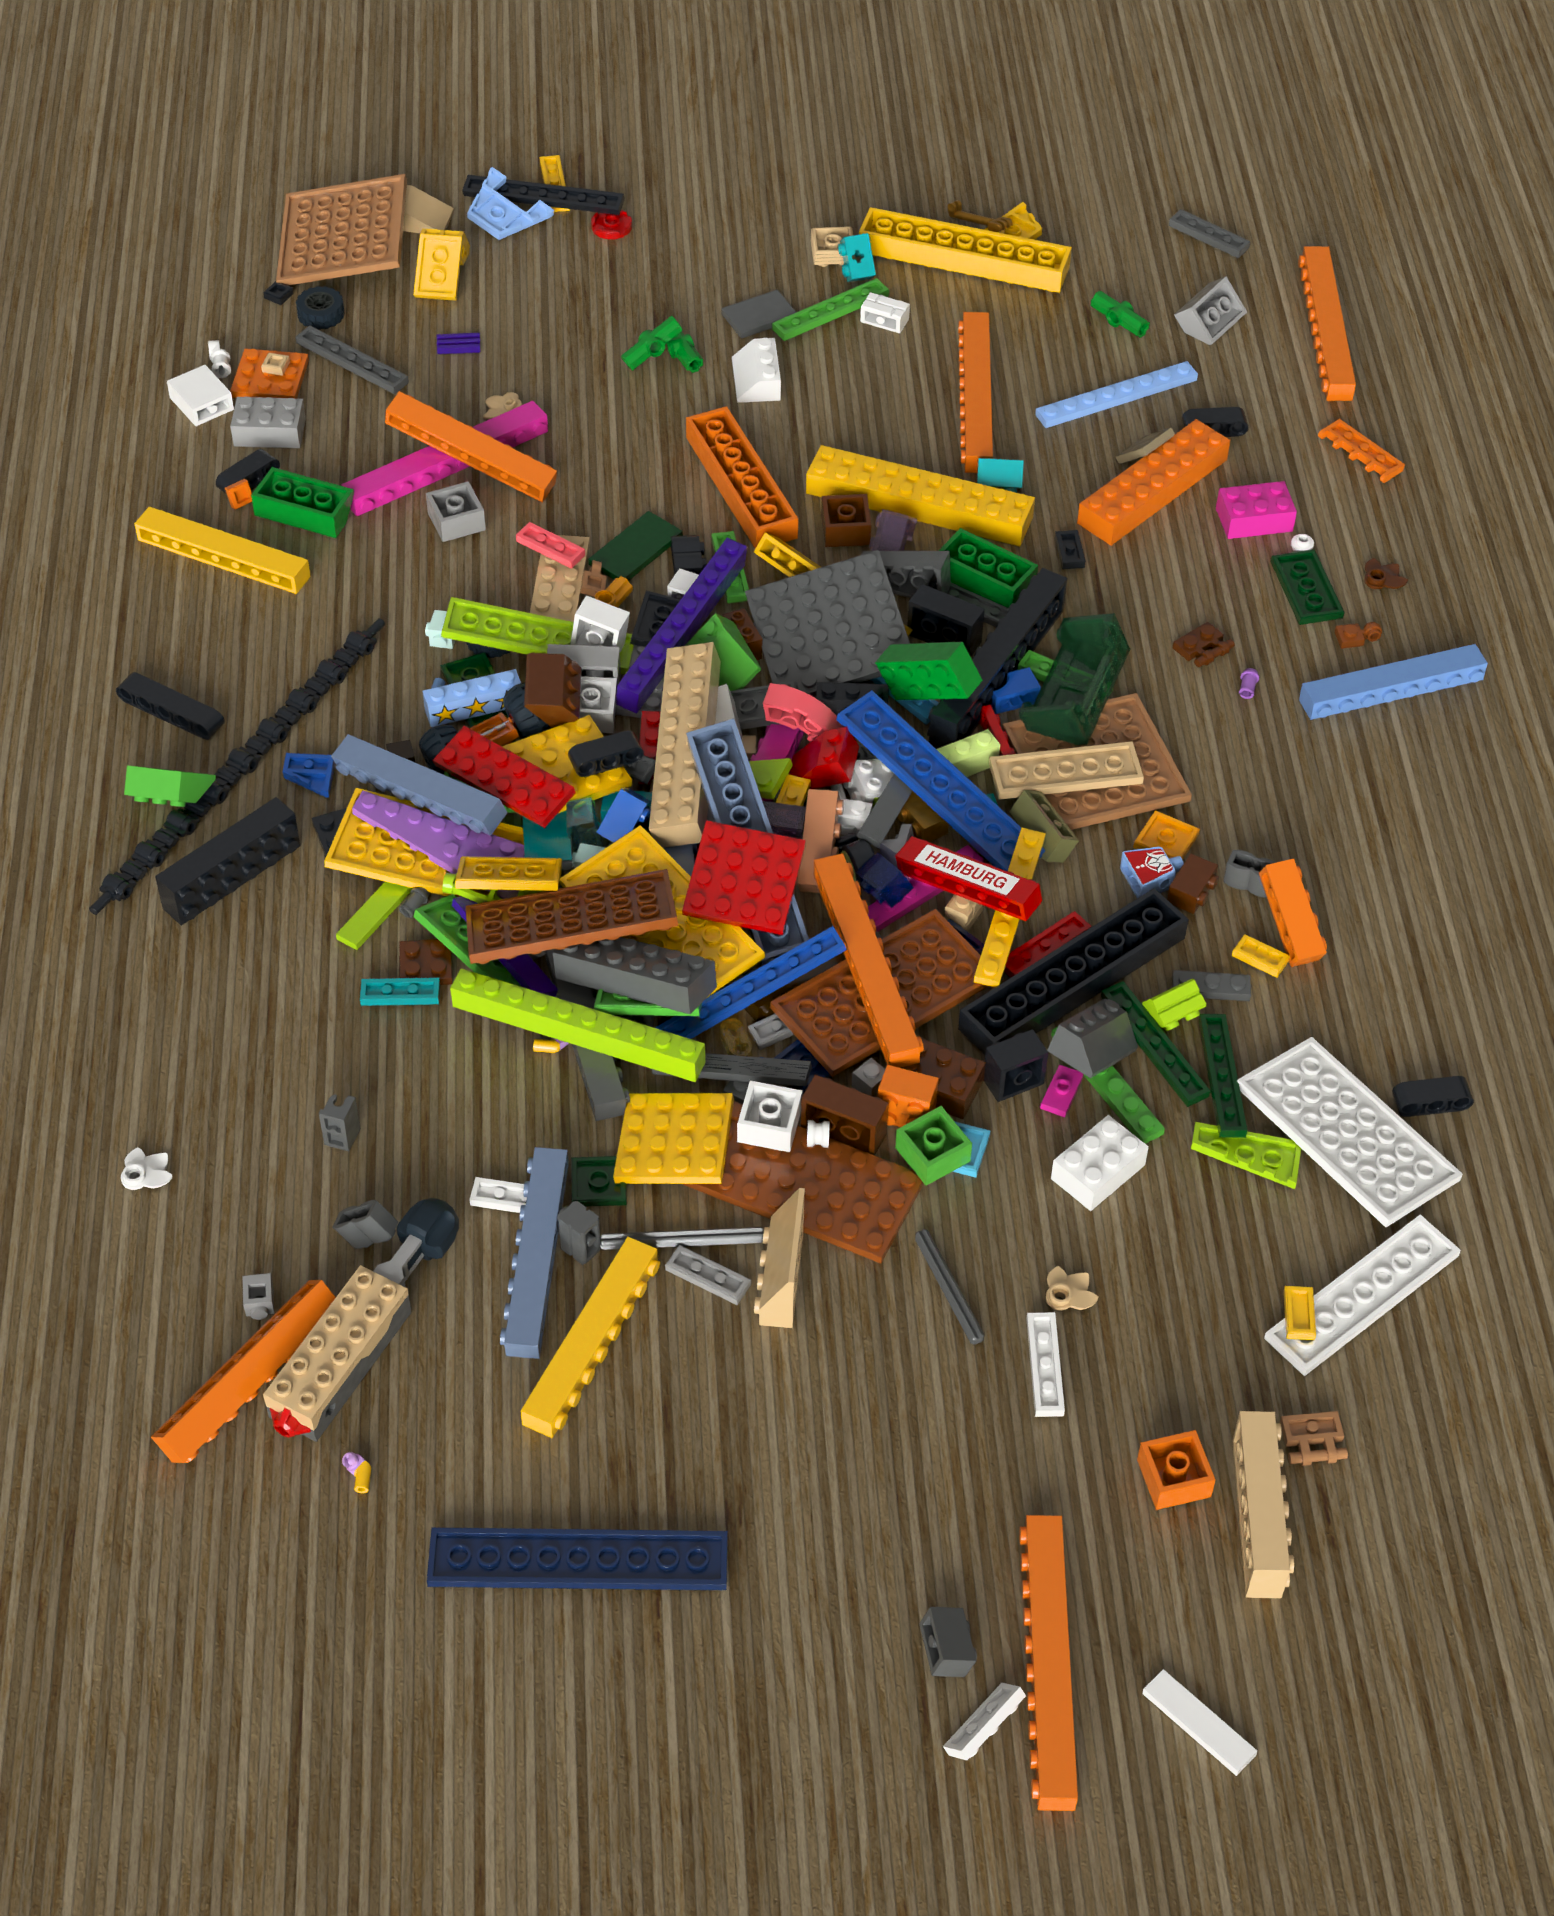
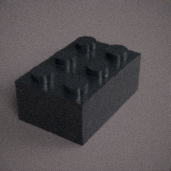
(945, 618)

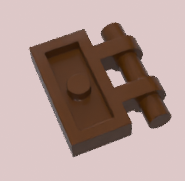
(1199, 641)

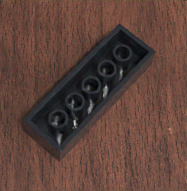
(228, 861)

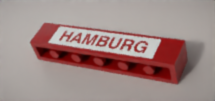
(969, 878)

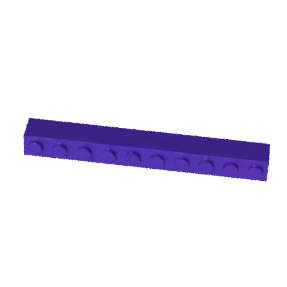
(681, 624)

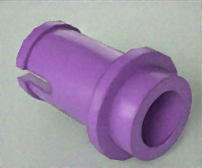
(1249, 679)

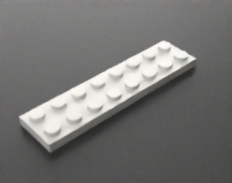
(1367, 1292)

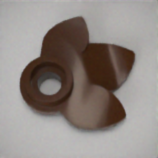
(1383, 576)

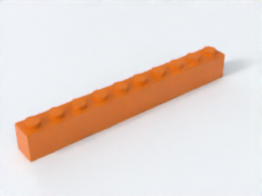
(1327, 324)
(976, 387)
(867, 962)
(1050, 1664)

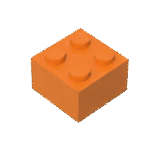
(908, 1094)
(1176, 1469)

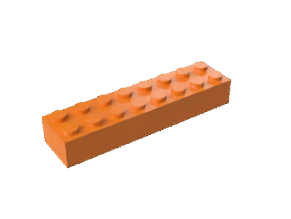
(741, 476)
(1153, 482)

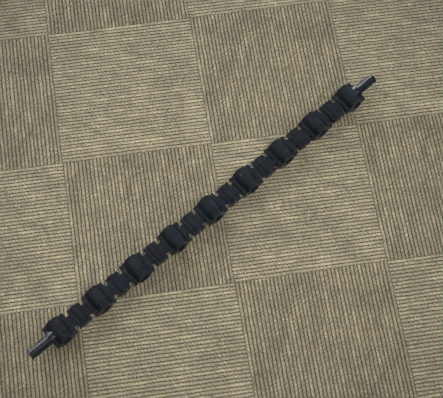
(241, 760)

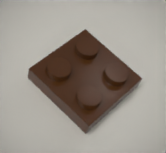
(426, 960)

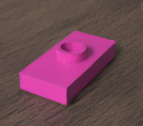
(1062, 1091)

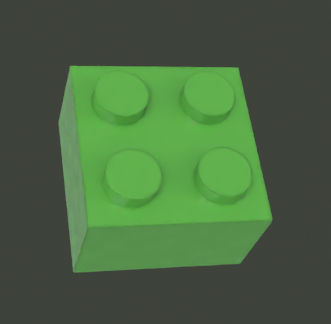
(933, 1145)

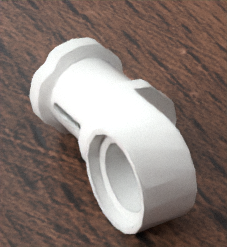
(220, 359)

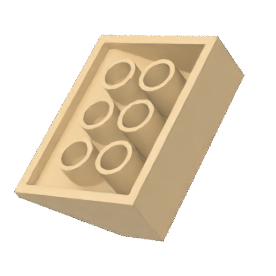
(781, 1264)

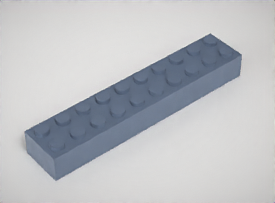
(737, 802)

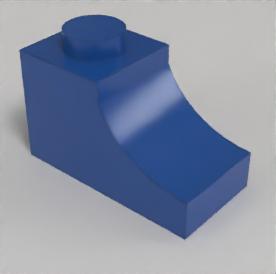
(1020, 687)

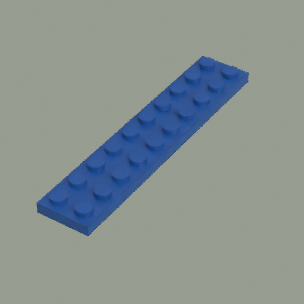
(933, 778)

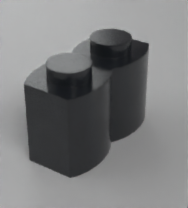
(687, 553)

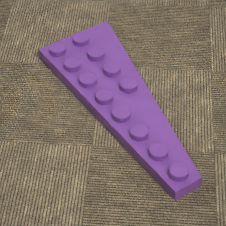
(434, 835)

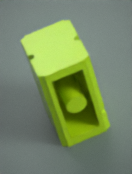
(1176, 1004)

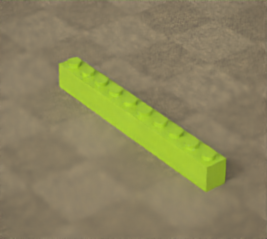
(578, 1025)

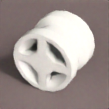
(818, 1134)

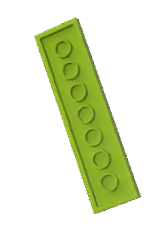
(512, 629)

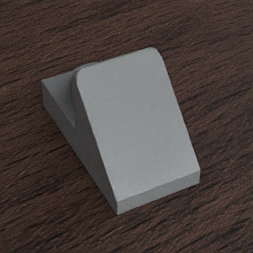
(891, 847)

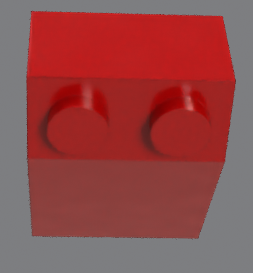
(827, 759)

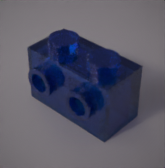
(883, 881)

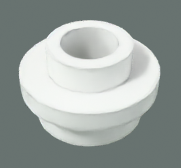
(1302, 543)

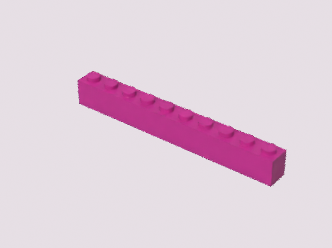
(433, 465)

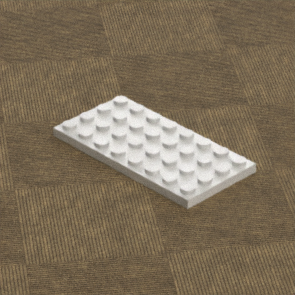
(1349, 1131)

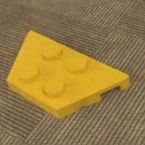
(1023, 223)

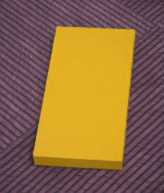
(508, 873)

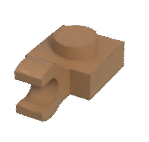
(592, 580)

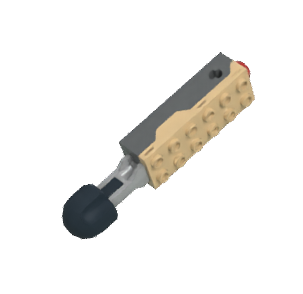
(356, 1327)

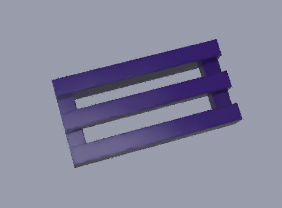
(458, 343)

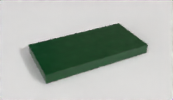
(636, 546)
(1307, 587)
(467, 669)

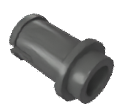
(415, 900)

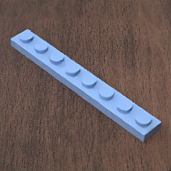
(1116, 394)

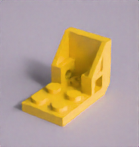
(439, 263)

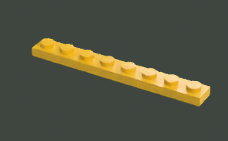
(1003, 926)

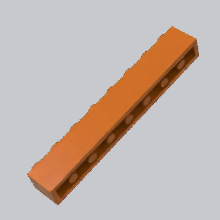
(470, 446)
(243, 1374)

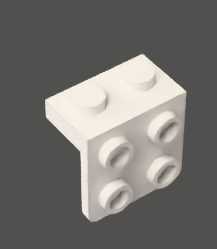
(868, 780)

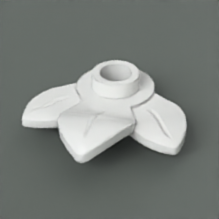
(148, 1169)

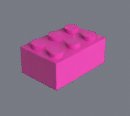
(1256, 509)

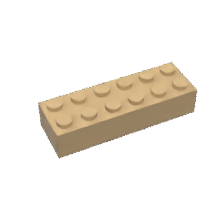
(1262, 1505)

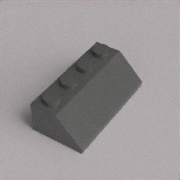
(1094, 1038)

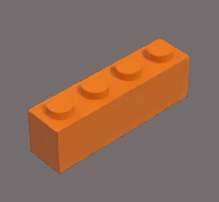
(1293, 912)

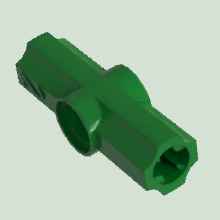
(1120, 314)
(651, 343)
(683, 349)

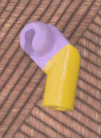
(548, 1046)
(360, 1469)

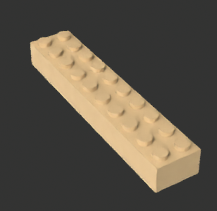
(687, 705)

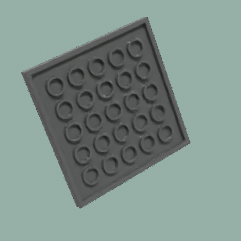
(828, 623)

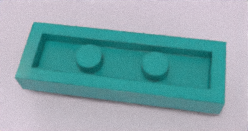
(400, 991)

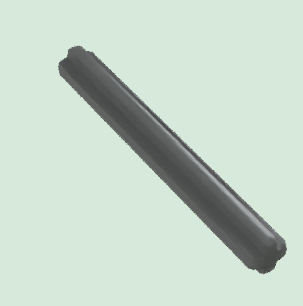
(949, 1287)

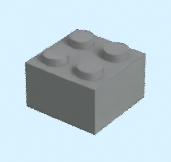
(455, 511)

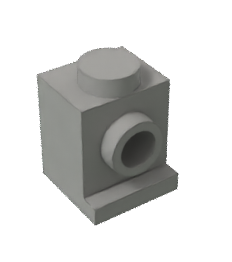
(258, 1295)

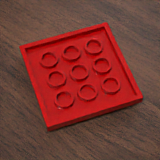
(744, 877)

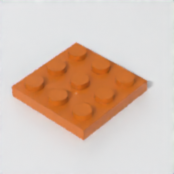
(253, 382)

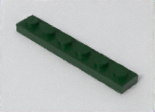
(1159, 1047)
(1222, 1076)

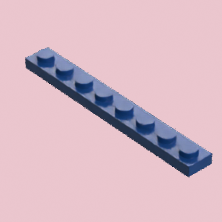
(758, 984)

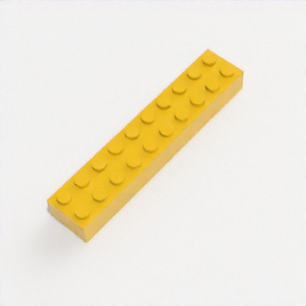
(967, 250)
(922, 495)

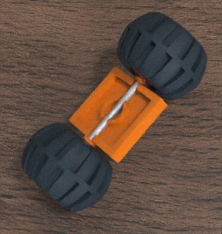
(497, 728)

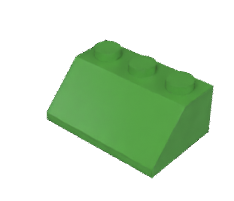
(166, 785)

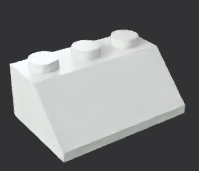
(757, 372)

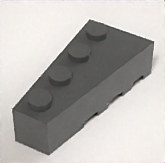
(912, 568)

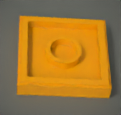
(1168, 833)

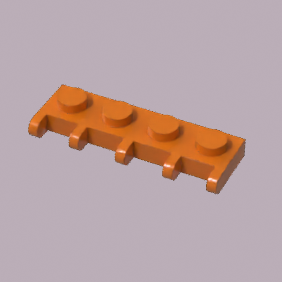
(1362, 449)

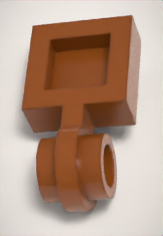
(1352, 636)

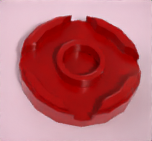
(610, 225)

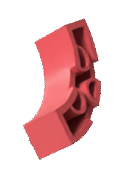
(798, 710)

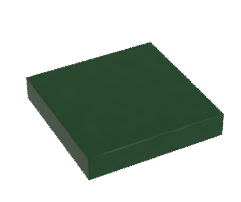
(594, 1182)

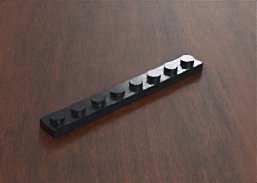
(551, 195)

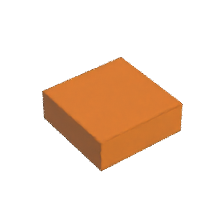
(239, 494)

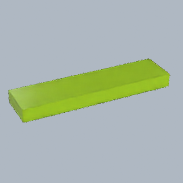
(372, 914)

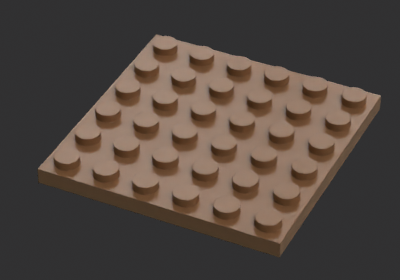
(342, 230)
(1120, 721)

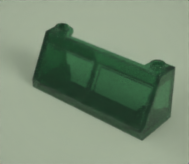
(1079, 679)

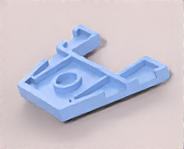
(498, 214)

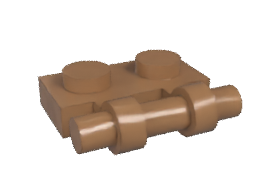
(1310, 1430)

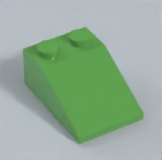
(737, 660)

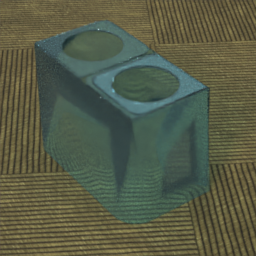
(583, 812)

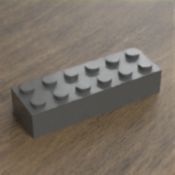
(639, 972)

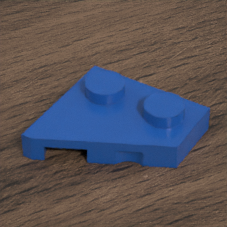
(310, 771)

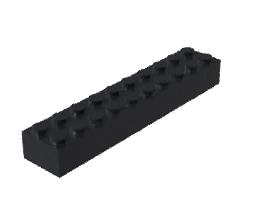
(1003, 650)
(1075, 971)

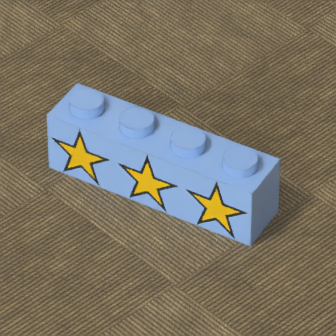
(468, 698)

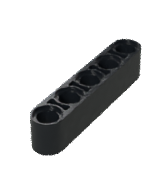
(170, 706)

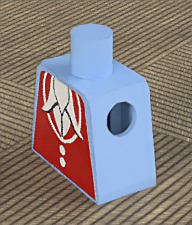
(1149, 869)

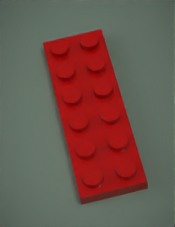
(505, 776)

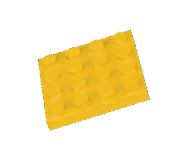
(550, 752)
(674, 1138)

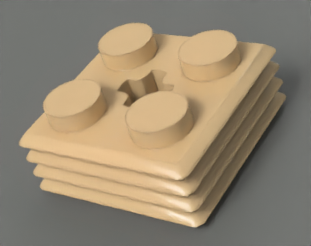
(825, 244)

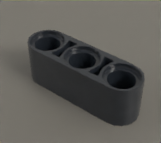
(1224, 420)
(251, 468)
(605, 753)
(1432, 1096)

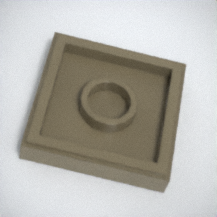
(1145, 445)

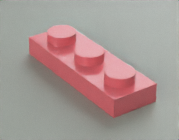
(550, 545)

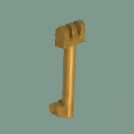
(994, 225)

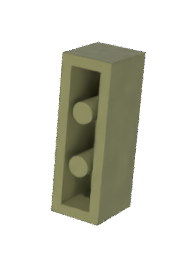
(1037, 814)

